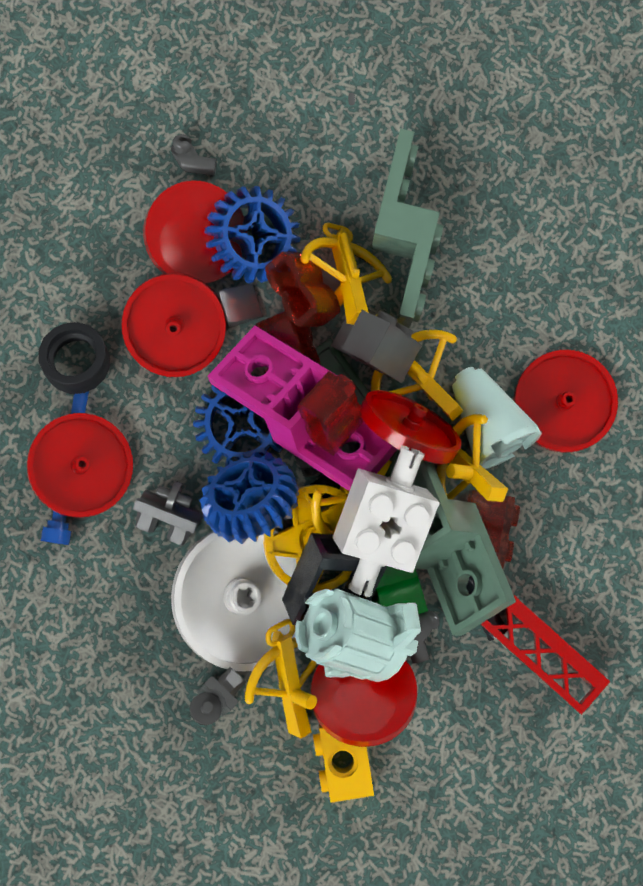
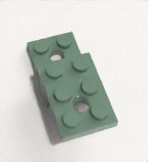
(407, 230)
(455, 551)

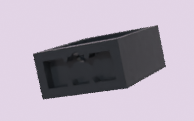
(318, 555)

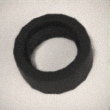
(63, 335)

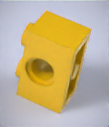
(346, 782)

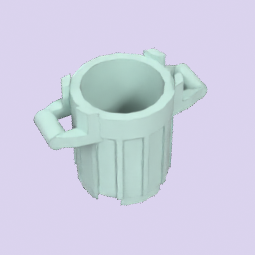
(357, 635)

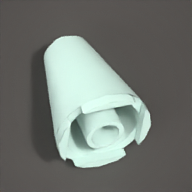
(507, 423)

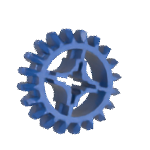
(257, 207)
(223, 449)
(257, 490)

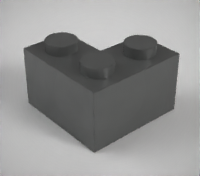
(378, 343)

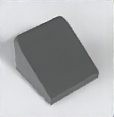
(240, 304)

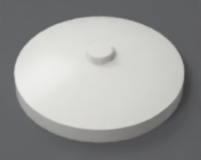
(229, 600)

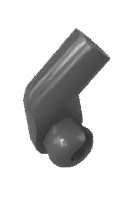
(428, 621)

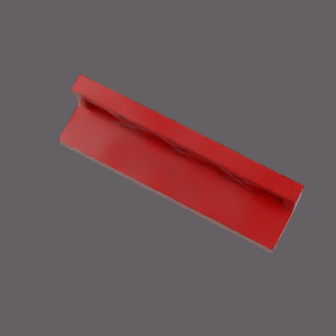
(555, 645)

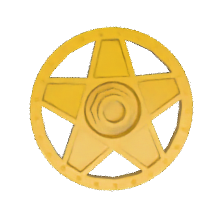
(293, 539)

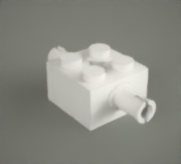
(405, 514)

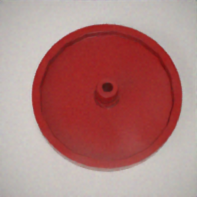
(177, 226)
(173, 325)
(568, 399)
(410, 425)
(79, 465)
(365, 710)

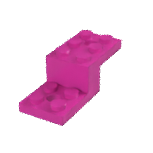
(277, 398)

